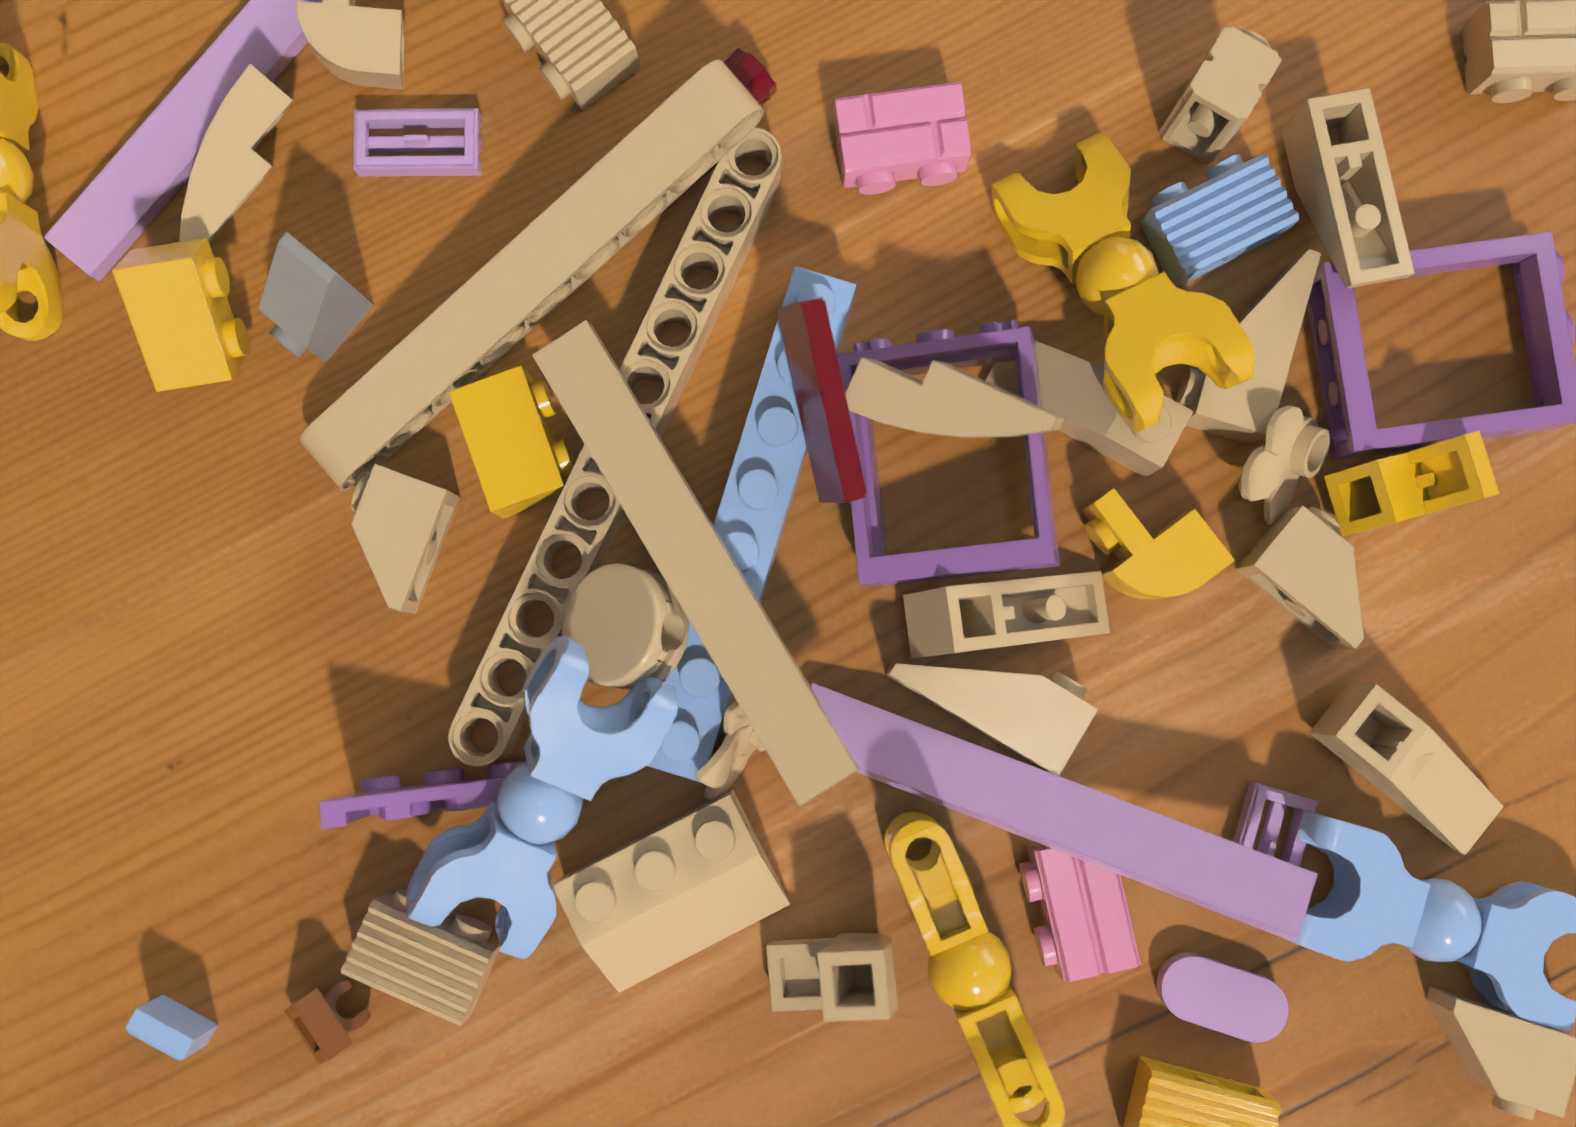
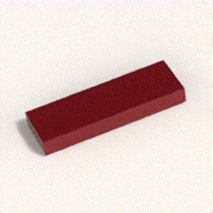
(822, 401)

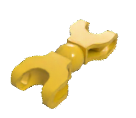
(24, 256)
(1144, 313)
(972, 972)

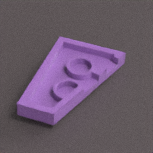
(392, 801)

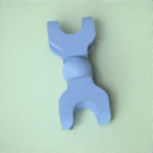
(540, 800)
(1494, 937)

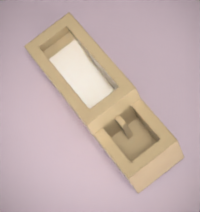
(226, 161)
(944, 403)

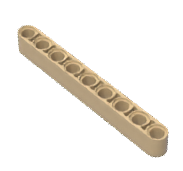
(533, 273)

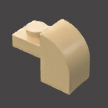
(356, 41)
(840, 975)

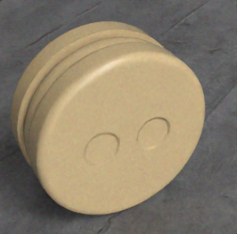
(626, 625)

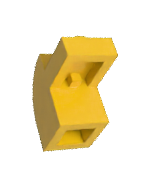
(1411, 484)
(1159, 565)

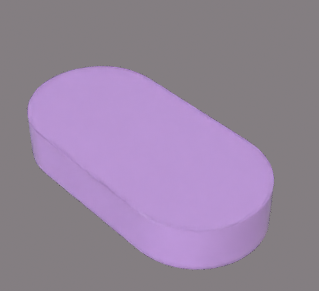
(1222, 997)

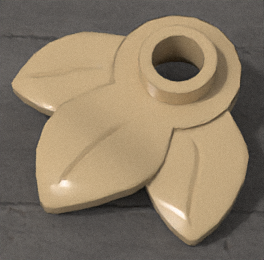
(1291, 449)
(733, 754)

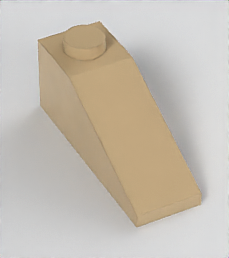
(1348, 187)
(1273, 332)
(1076, 392)
(1005, 613)
(1021, 711)

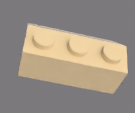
(671, 892)

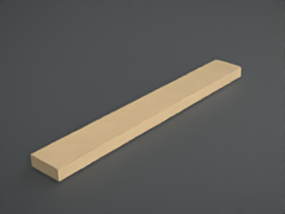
(696, 564)

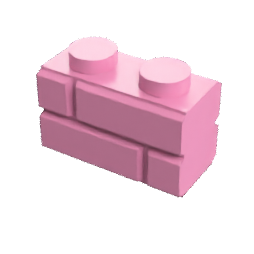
(902, 137)
(1082, 913)

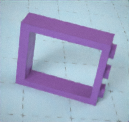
(1547, 335)
(993, 345)

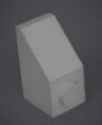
(309, 301)

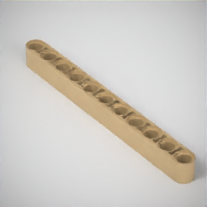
(647, 357)

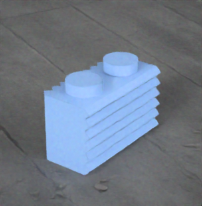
(1217, 219)

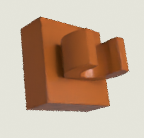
(321, 1025)

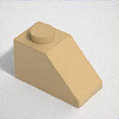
(401, 532)
(1310, 575)
(1510, 1057)

